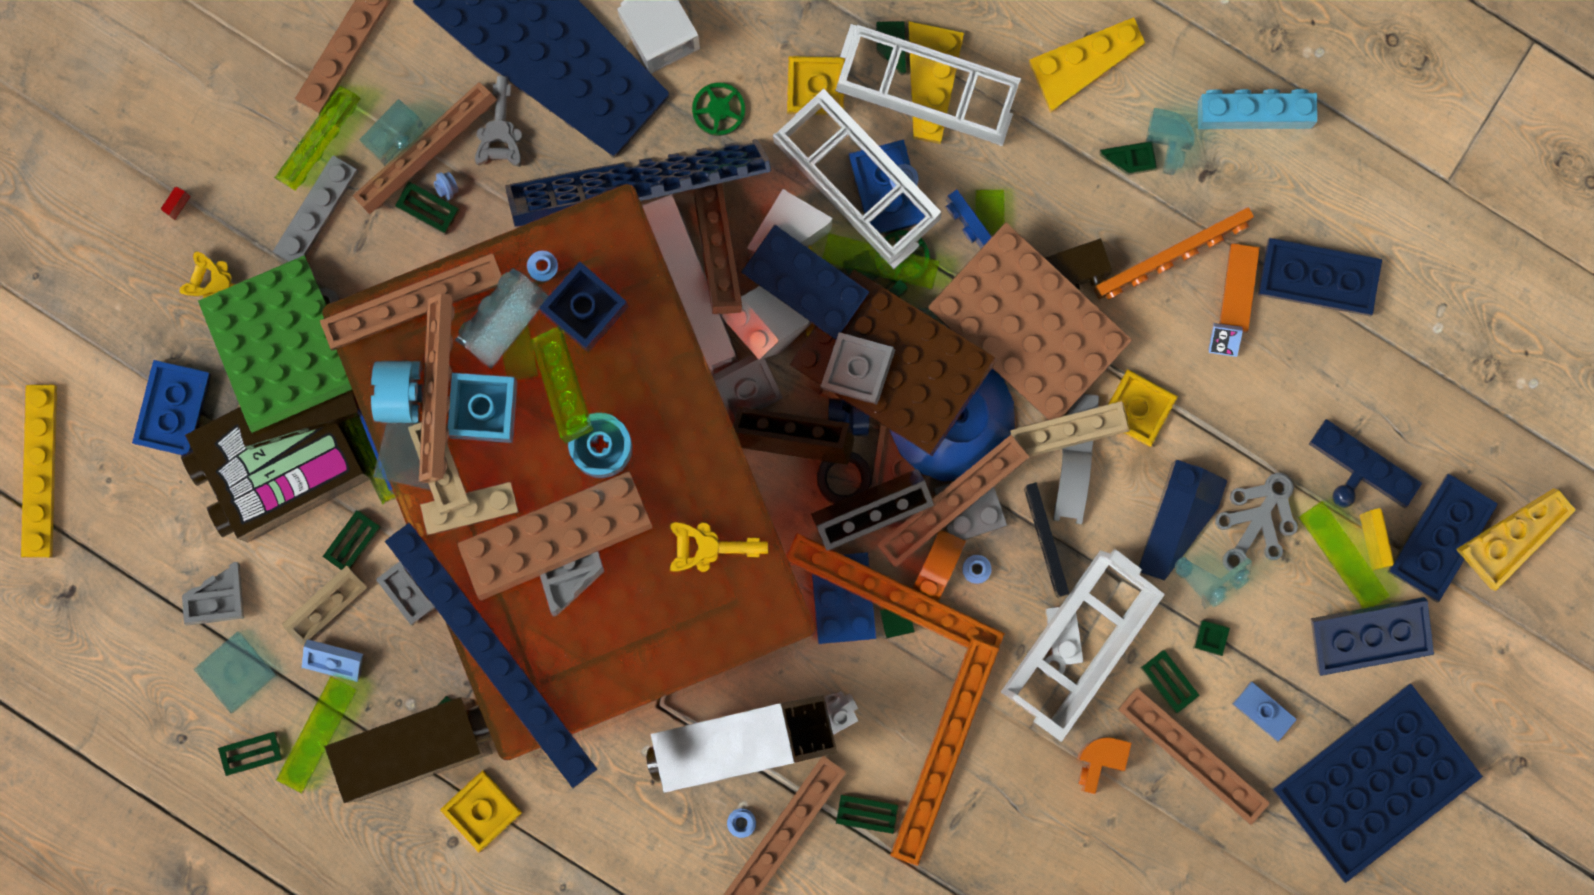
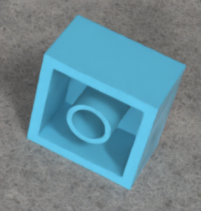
(482, 407)

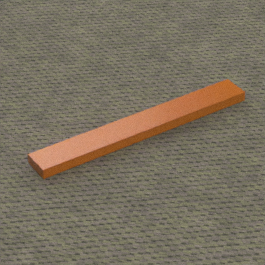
(889, 593)
(944, 751)

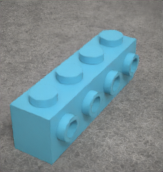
(1257, 111)

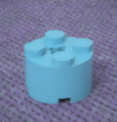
(396, 391)
(613, 458)

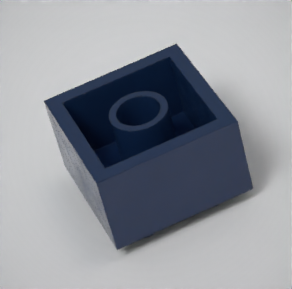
(584, 307)

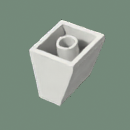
(659, 31)
(795, 218)
(766, 323)

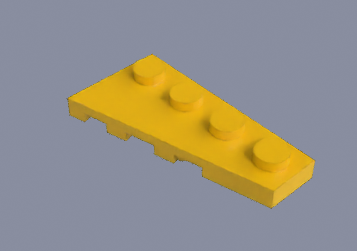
(1077, 64)
(929, 79)
(1514, 539)

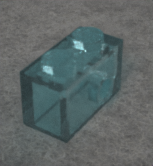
(391, 132)

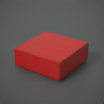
(175, 202)

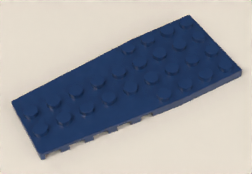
(558, 59)
(650, 178)

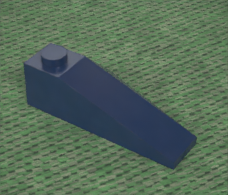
(1182, 513)

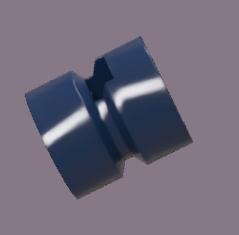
(844, 412)

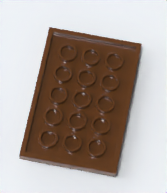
(929, 374)

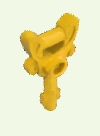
(219, 277)
(708, 547)

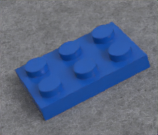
(875, 184)
(171, 407)
(840, 613)

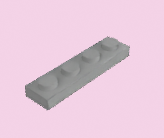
(316, 210)

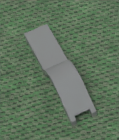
(1075, 470)

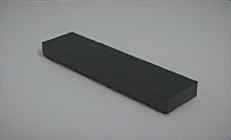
(1046, 540)

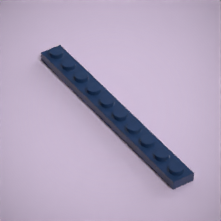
(491, 655)

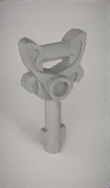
(499, 130)

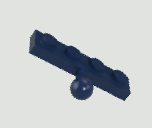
(1364, 466)

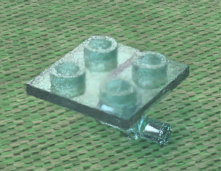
(1210, 587)

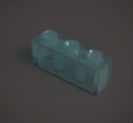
(501, 317)

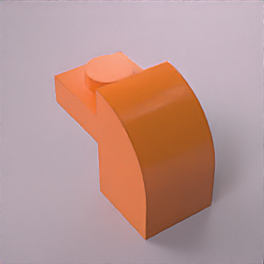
(939, 565)
(1098, 753)

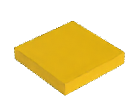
(807, 79)
(1145, 406)
(1376, 539)
(481, 811)

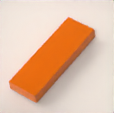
(1239, 286)

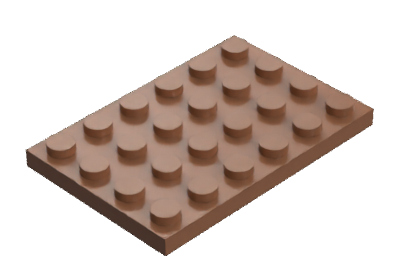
(1032, 320)

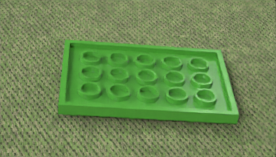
(275, 343)

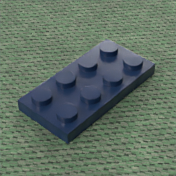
(1320, 277)
(804, 282)
(1449, 521)
(1372, 636)

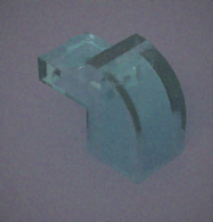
(1175, 132)

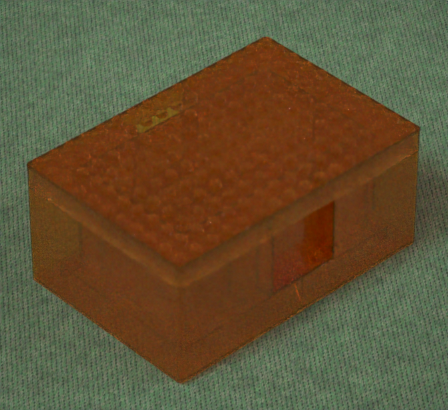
(639, 627)

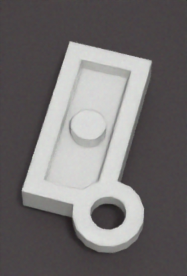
(1067, 646)

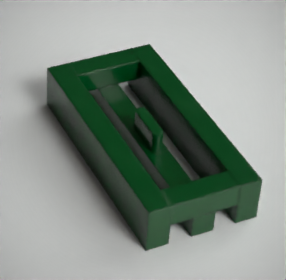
(448, 220)
(342, 535)
(1154, 662)
(275, 747)
(891, 818)

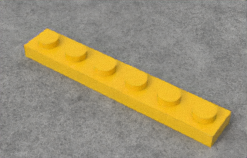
(39, 471)

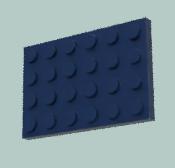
(1377, 783)

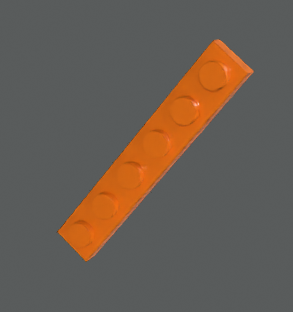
(1163, 261)

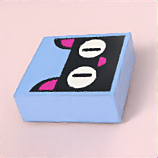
(1225, 339)

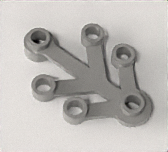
(1260, 517)

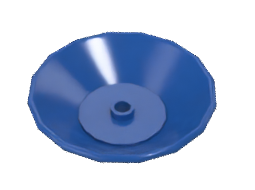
(981, 428)

